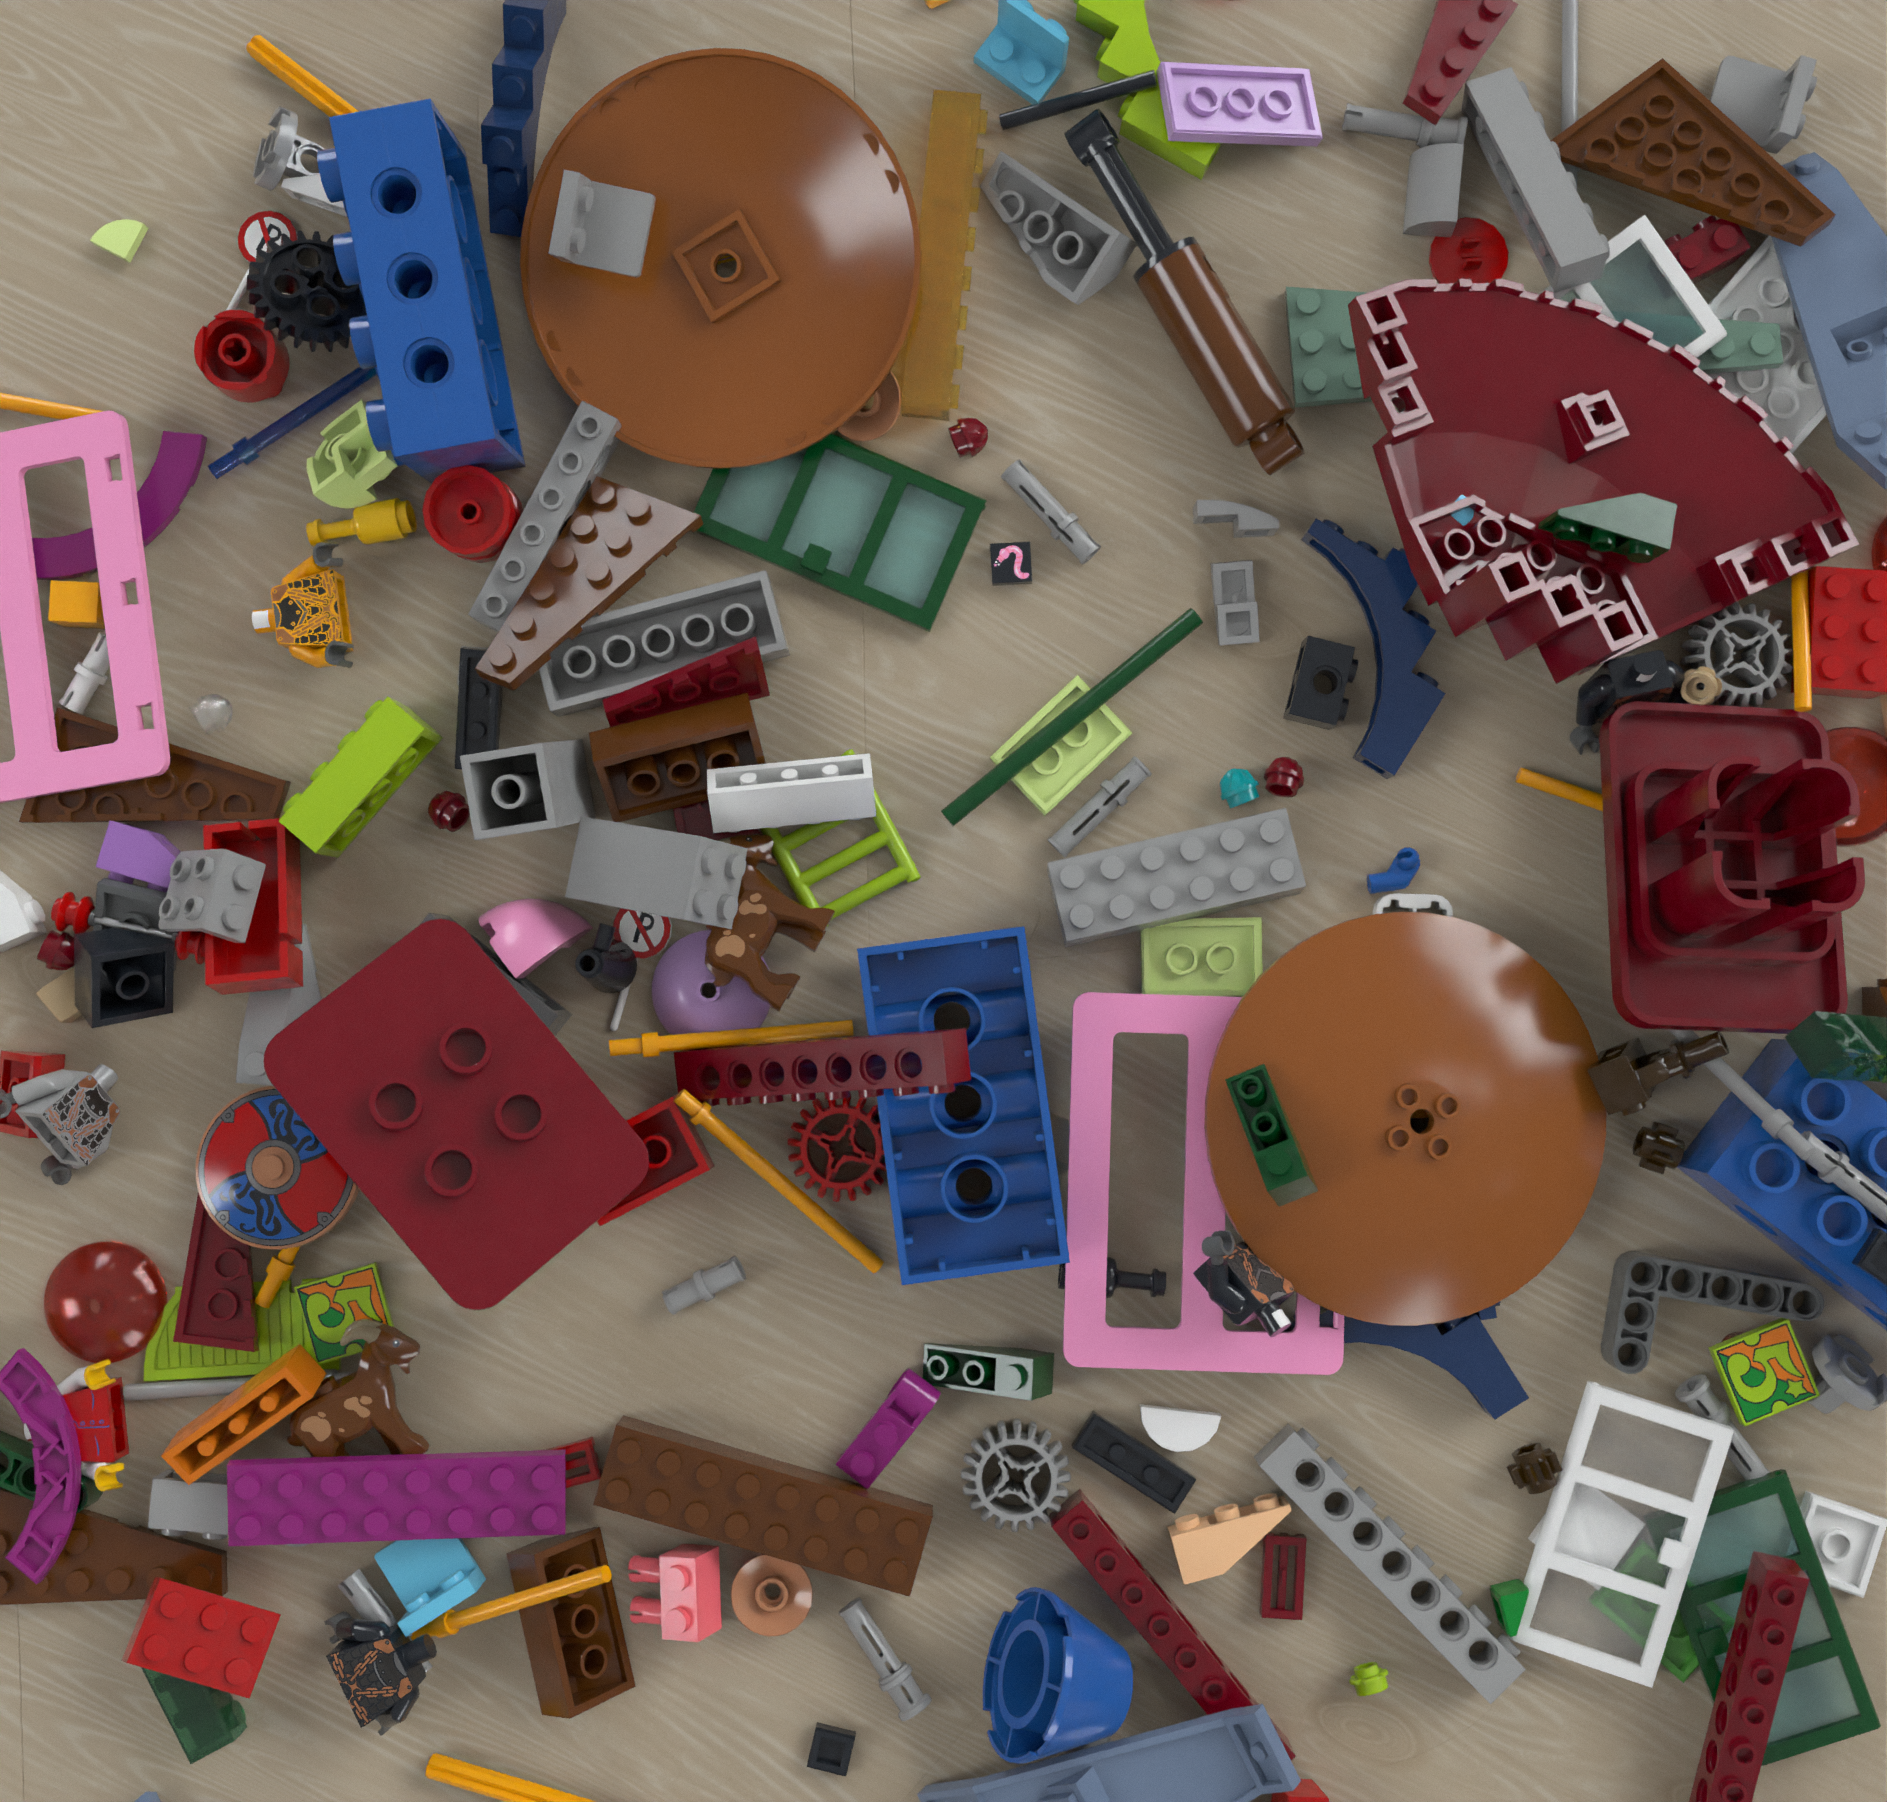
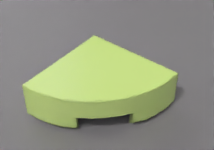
(120, 238)

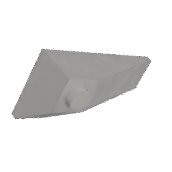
(1065, 240)
(270, 1013)

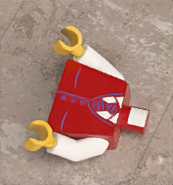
(99, 1422)

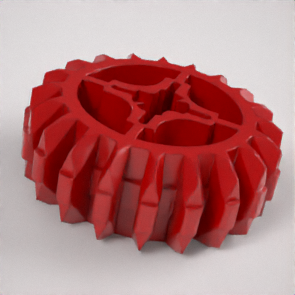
(828, 1178)

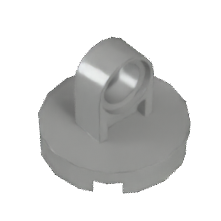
(282, 151)
(1846, 1376)

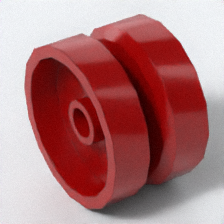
(450, 508)

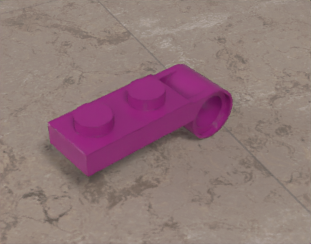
(888, 1428)

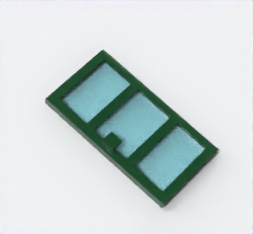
(847, 524)
(1823, 1684)

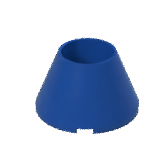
(1052, 1680)

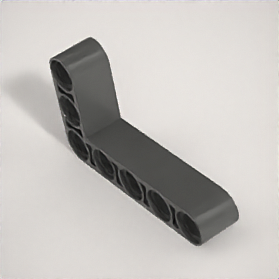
(1695, 1288)

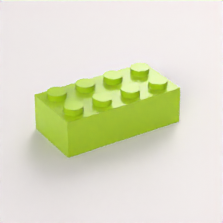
(359, 778)

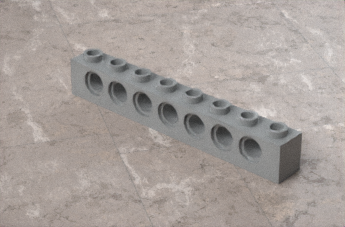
(1487, 1672)

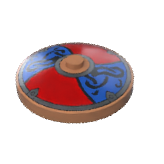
(269, 1174)

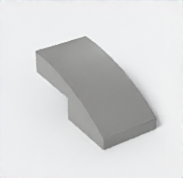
(1246, 519)
(1234, 602)

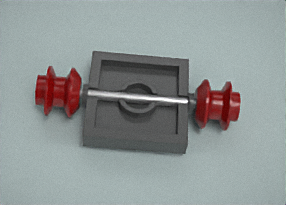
(125, 908)

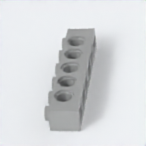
(567, 478)

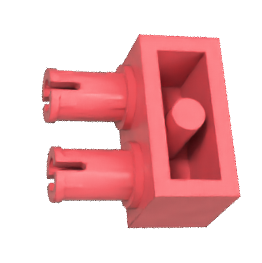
(688, 1592)

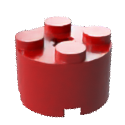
(242, 336)

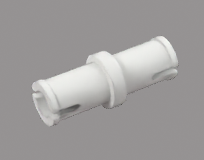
(88, 676)

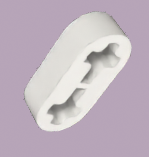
(1413, 902)

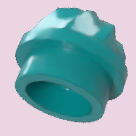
(1238, 787)

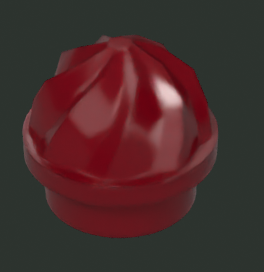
(968, 436)
(1284, 777)
(448, 810)
(57, 951)

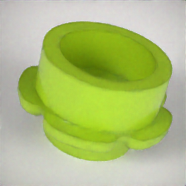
(1369, 1679)

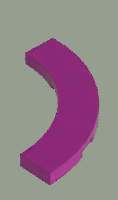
(158, 504)
(55, 1464)

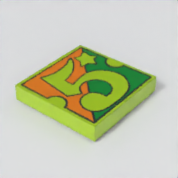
(336, 1302)
(1764, 1371)

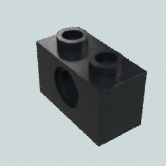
(1304, 701)

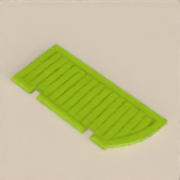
(278, 1332)

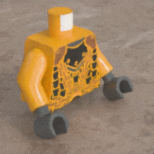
(311, 611)

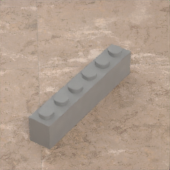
(1535, 180)

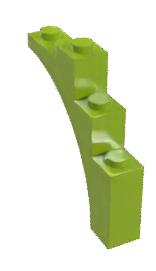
(1130, 52)

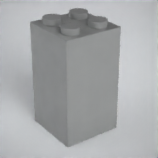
(527, 788)
(656, 872)

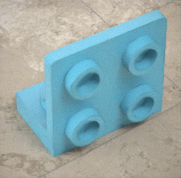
(1024, 50)
(429, 1577)

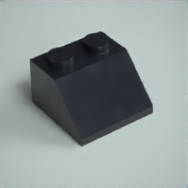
(122, 976)

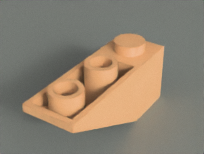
(1217, 1541)

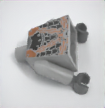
(68, 1115)

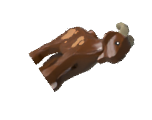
(759, 916)
(360, 1400)

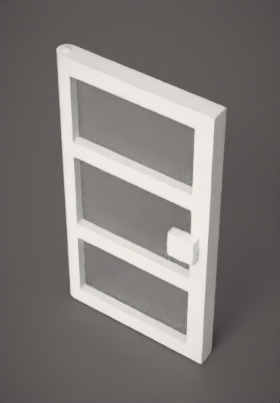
(1621, 1532)

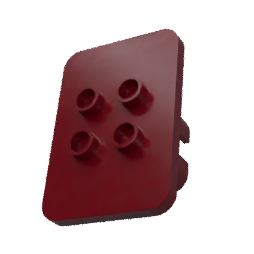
(1725, 866)
(457, 1113)

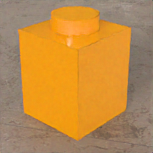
(76, 604)

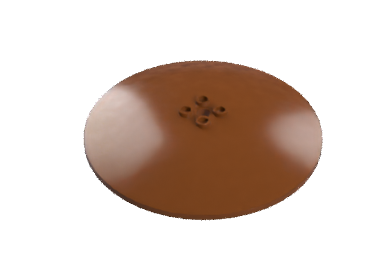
(745, 166)
(1356, 1041)

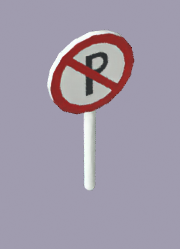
(254, 236)
(646, 936)

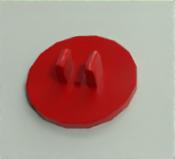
(1472, 252)

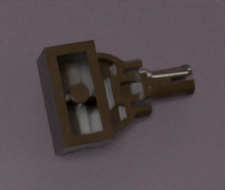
(1628, 1075)

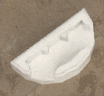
(1179, 1428)

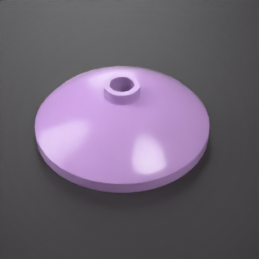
(680, 999)

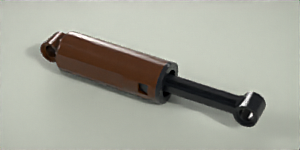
(1195, 310)

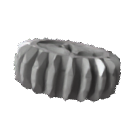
(1765, 635)
(1030, 1464)

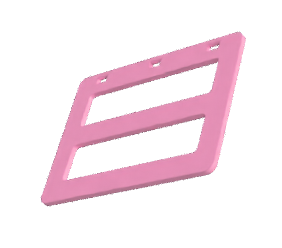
(129, 629)
(1200, 1338)

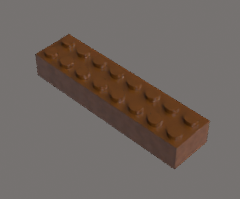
(764, 1505)

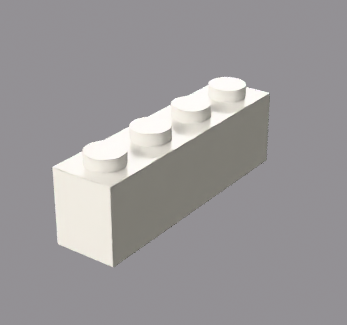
(791, 793)

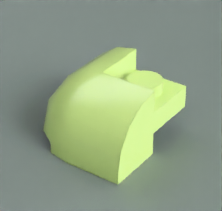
(348, 462)

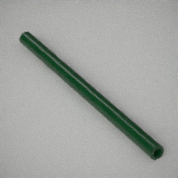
(1072, 717)

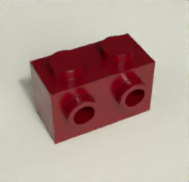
(1709, 248)

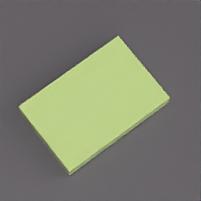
(1072, 757)
(1202, 957)

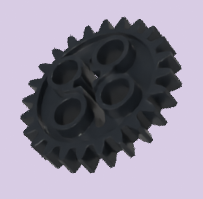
(310, 289)

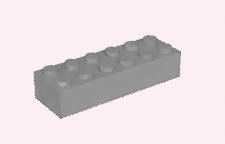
(659, 637)
(1175, 877)

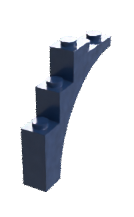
(513, 120)
(1399, 638)
(1456, 1346)

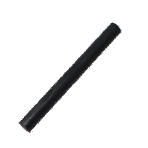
(1078, 100)

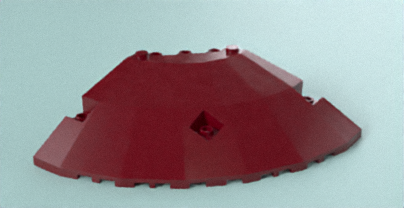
(1562, 408)

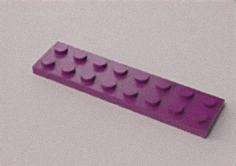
(396, 1497)

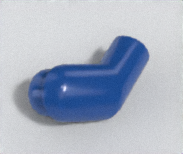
(1398, 875)

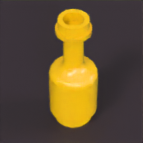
(371, 523)

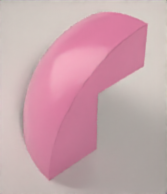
(531, 932)

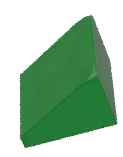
(1509, 1604)

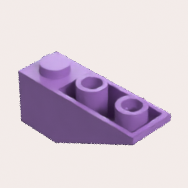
(137, 854)

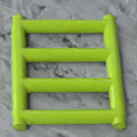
(801, 881)

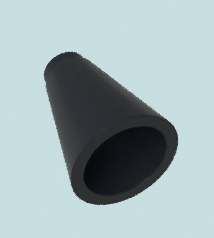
(613, 959)

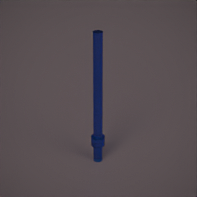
(247, 449)

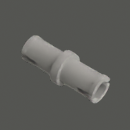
(704, 1285)

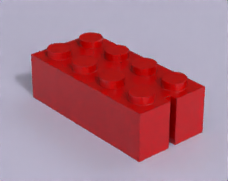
(268, 955)

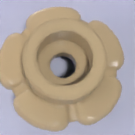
(1702, 675)

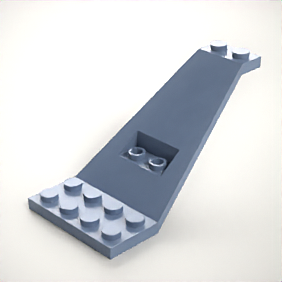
(1842, 313)
(1198, 1760)

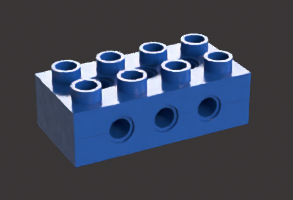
(423, 290)
(1009, 1135)
(1775, 1189)

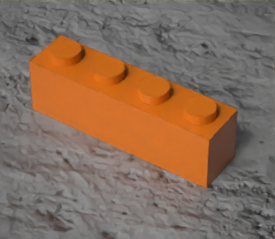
(244, 1414)

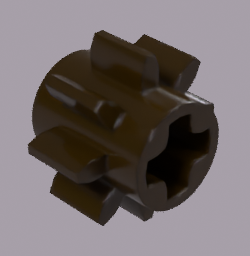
(1658, 1147)
(1534, 1468)

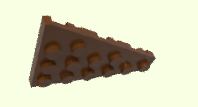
(1684, 149)

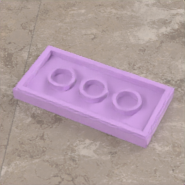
(1239, 104)

